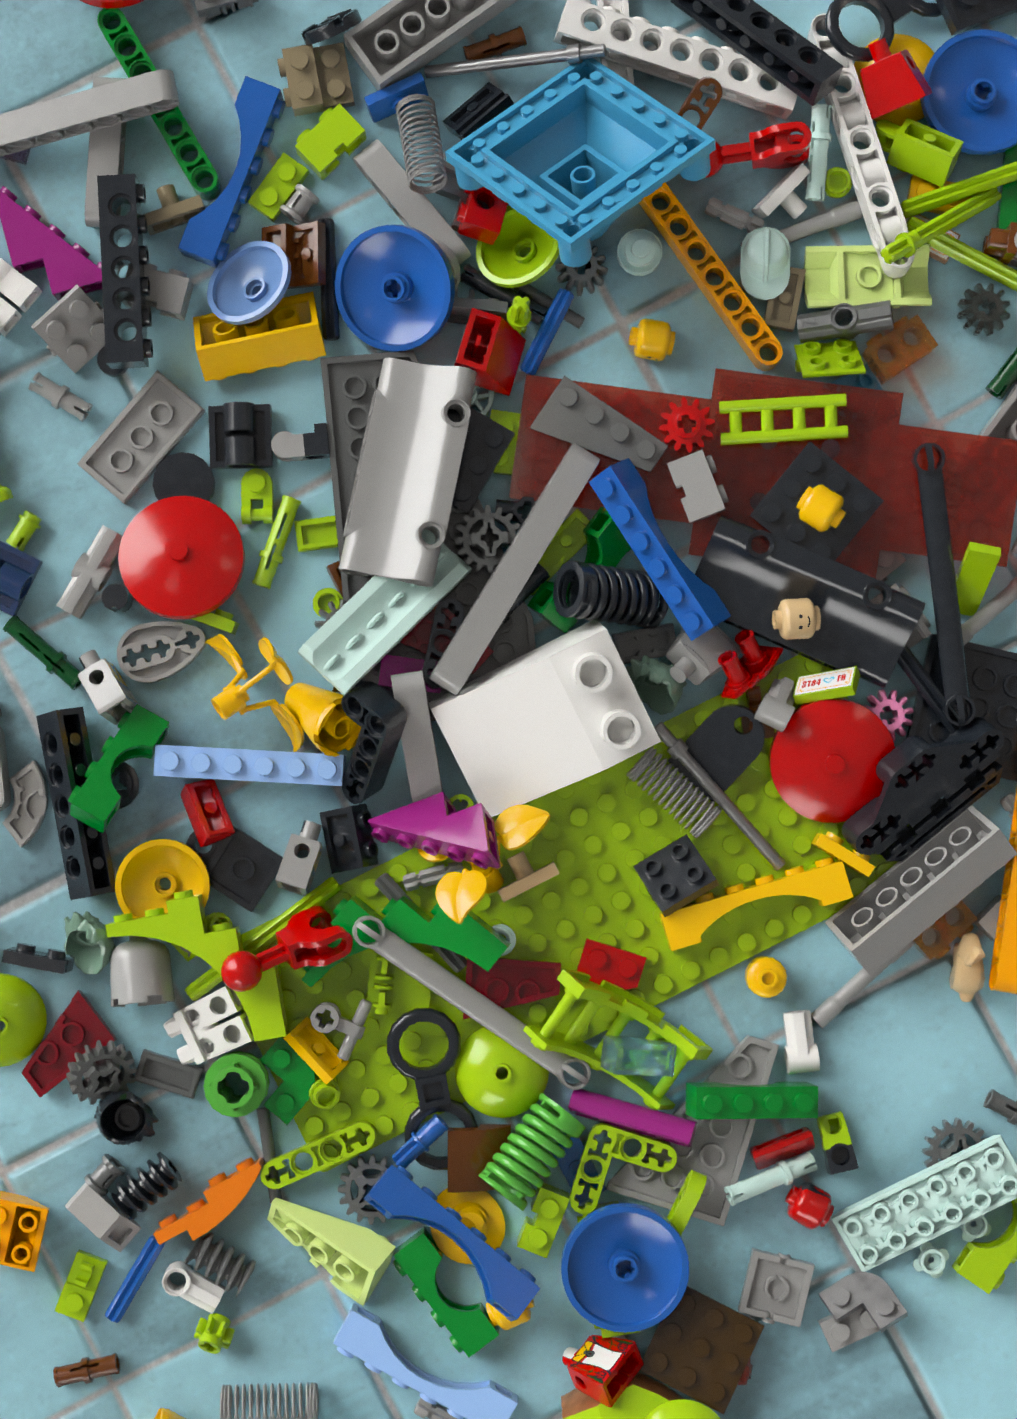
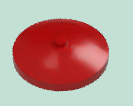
(181, 557)
(829, 759)

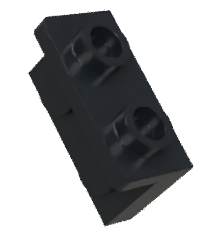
(349, 838)

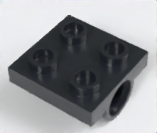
(240, 436)
(676, 875)

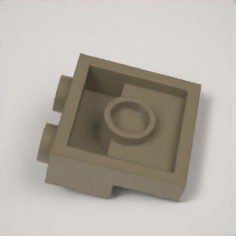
(316, 78)

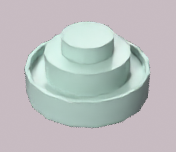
(639, 252)

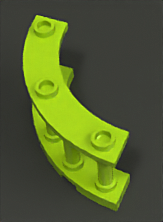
(629, 1007)

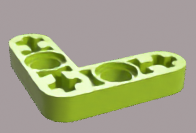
(614, 1149)

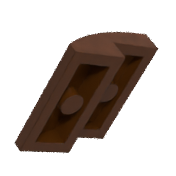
(305, 249)
(470, 1152)

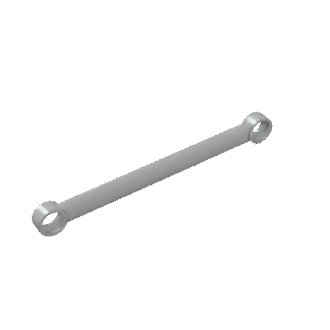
(466, 1000)

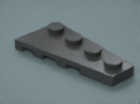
(584, 419)

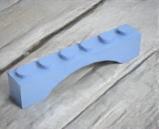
(249, 765)
(366, 1338)

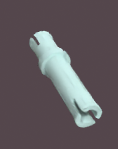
(818, 152)
(781, 1174)

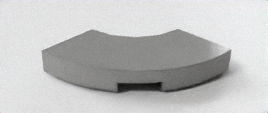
(28, 805)

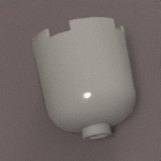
(141, 973)

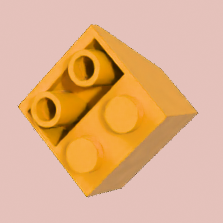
(21, 1230)

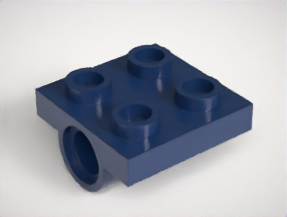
(16, 577)

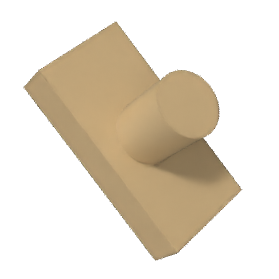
(525, 876)

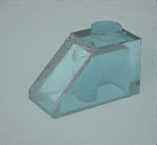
(637, 1056)

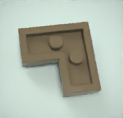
(783, 309)

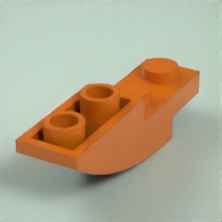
(222, 1198)

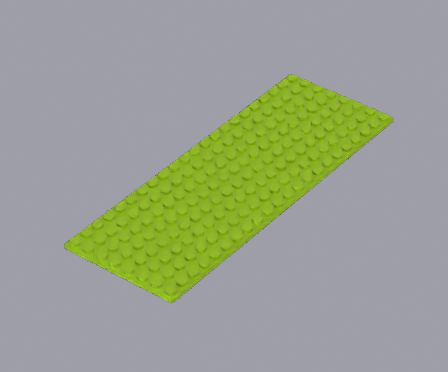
(594, 840)

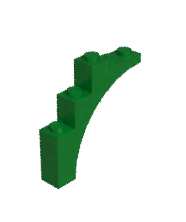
(406, 920)

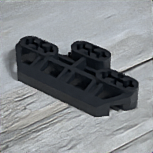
(915, 781)

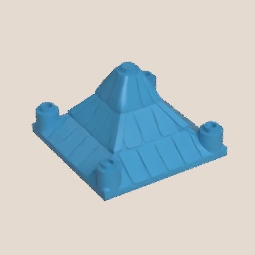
(580, 154)

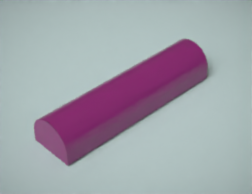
(632, 1117)

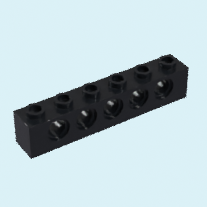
(768, 44)
(113, 192)
(66, 761)

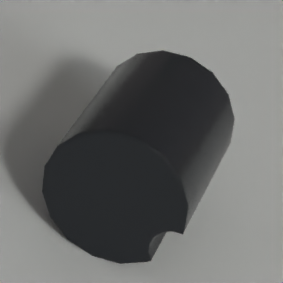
(117, 598)

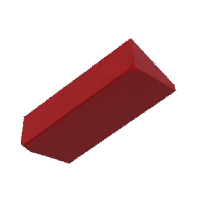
(206, 812)
(782, 1148)

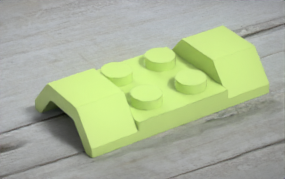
(856, 278)

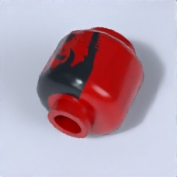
(809, 1205)

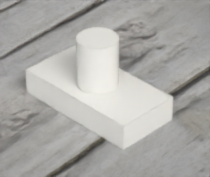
(784, 195)

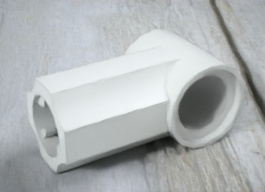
(800, 1050)
(196, 1289)

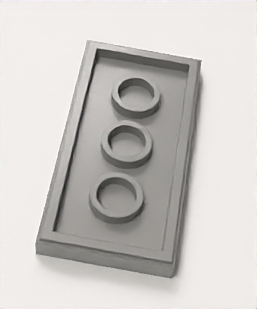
(141, 437)

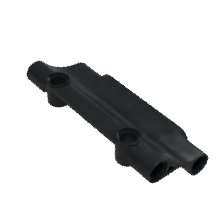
(851, 626)

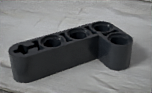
(381, 726)

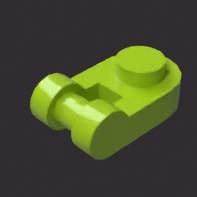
(257, 486)

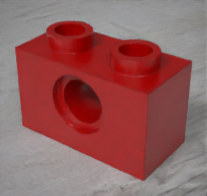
(480, 222)

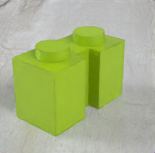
(539, 1232)

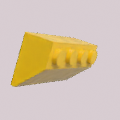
(279, 338)

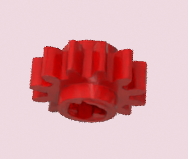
(695, 416)

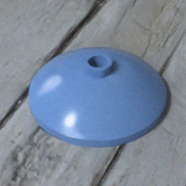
(249, 282)

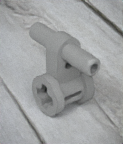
(352, 1028)

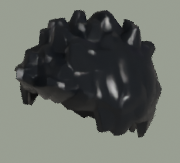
(124, 1118)

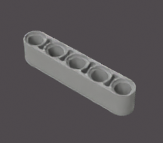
(104, 158)
(410, 207)
(417, 735)

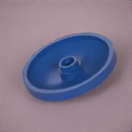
(974, 91)
(394, 287)
(624, 1267)

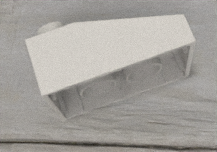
(545, 719)

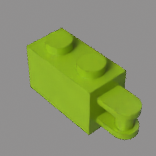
(919, 150)

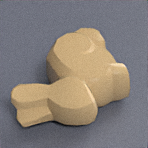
(968, 967)

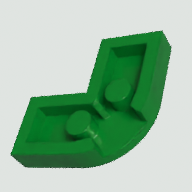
(296, 1078)

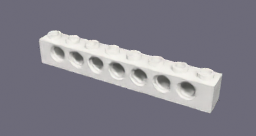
(664, 65)

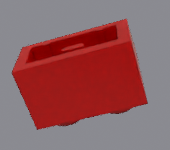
(491, 350)

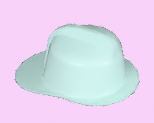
(765, 263)

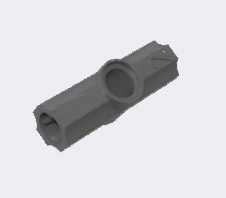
(865, 317)

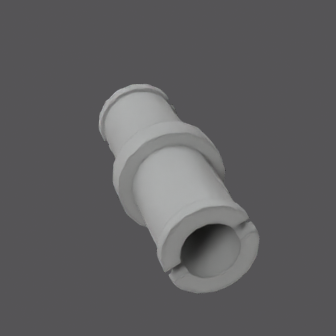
(60, 396)

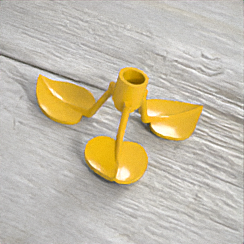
(234, 698)
(461, 892)

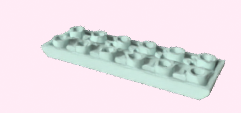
(377, 621)
(929, 1203)

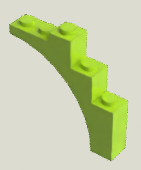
(187, 927)

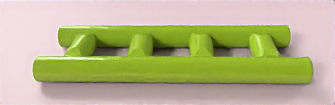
(797, 405)

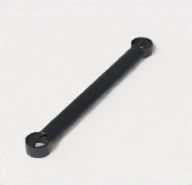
(943, 584)

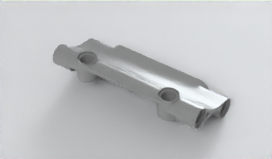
(407, 471)

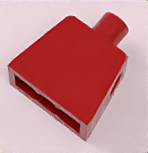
(891, 80)

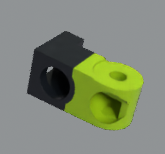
(836, 1143)

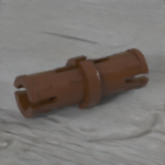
(495, 45)
(86, 1370)

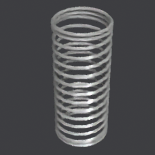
(418, 120)
(645, 761)
(311, 1402)

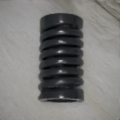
(608, 595)

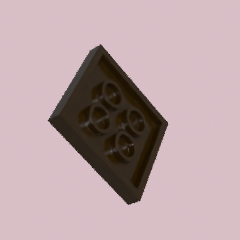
(702, 1349)

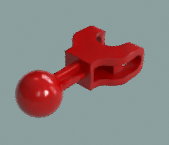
(766, 148)
(297, 945)

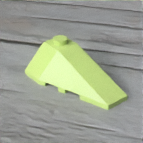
(346, 1250)

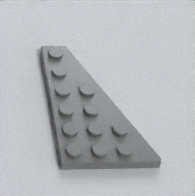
(716, 1147)

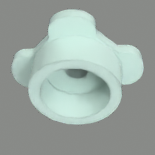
(981, 1229)
(935, 1268)

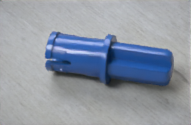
(420, 1141)

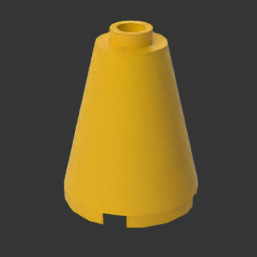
(322, 718)

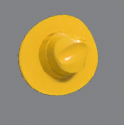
(477, 1211)

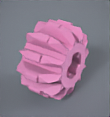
(891, 705)

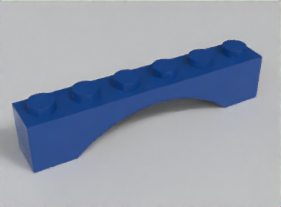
(209, 231)
(627, 502)
(503, 1284)

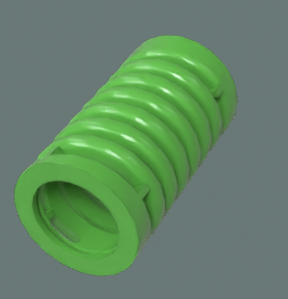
(515, 1165)

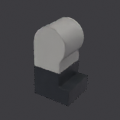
(302, 446)

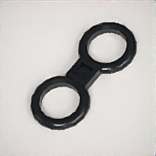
(887, 14)
(429, 1081)

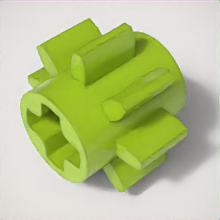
(214, 1333)

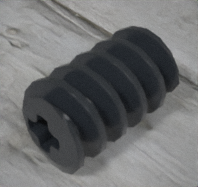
(146, 1187)

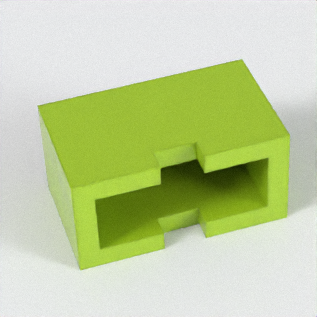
(329, 139)

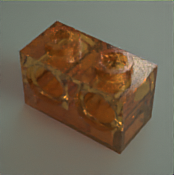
(902, 353)
(946, 933)

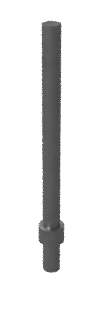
(572, 53)
(678, 750)

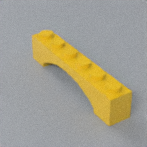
(824, 882)

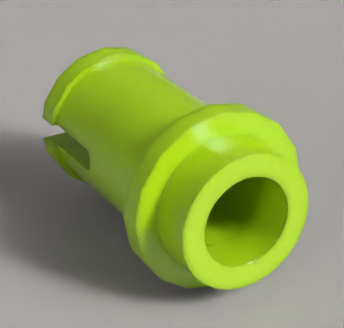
(24, 530)

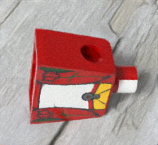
(603, 1367)

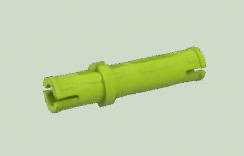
(265, 577)

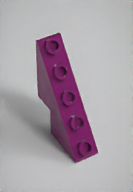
(38, 246)
(439, 829)

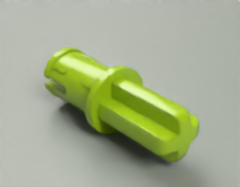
(519, 314)

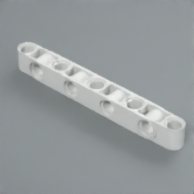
(867, 166)

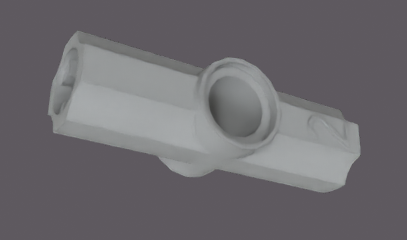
(91, 572)

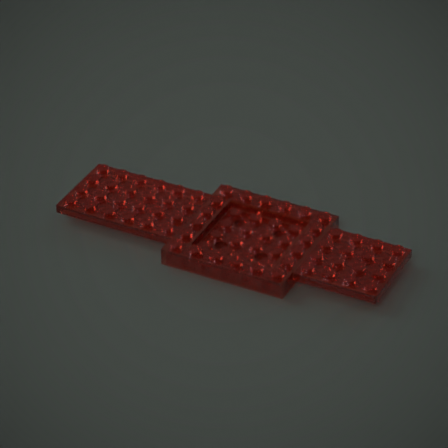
(878, 453)

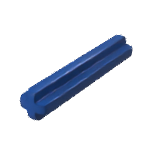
(547, 331)
(134, 1280)

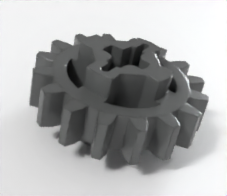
(474, 540)
(101, 1071)
(956, 1139)
(361, 1179)

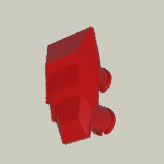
(751, 668)

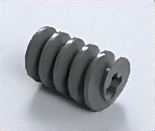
(221, 1262)

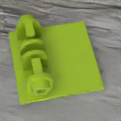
(828, 359)
(393, 989)

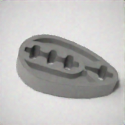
(160, 667)

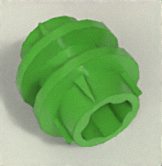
(223, 1097)

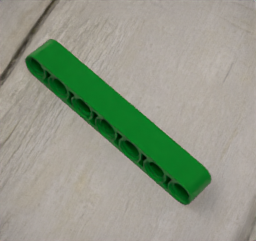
(184, 141)

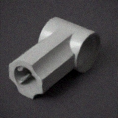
(777, 704)

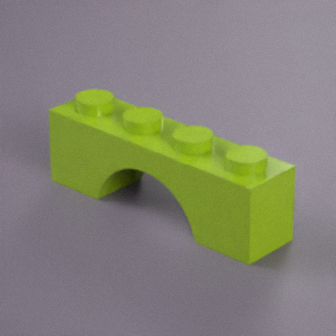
(986, 1261)

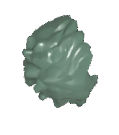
(655, 684)
(88, 942)

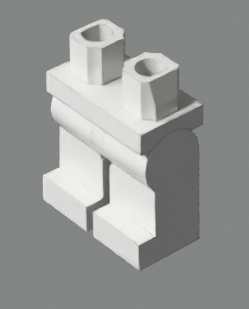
(19, 291)
(202, 1030)

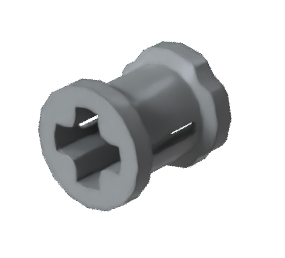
(299, 204)

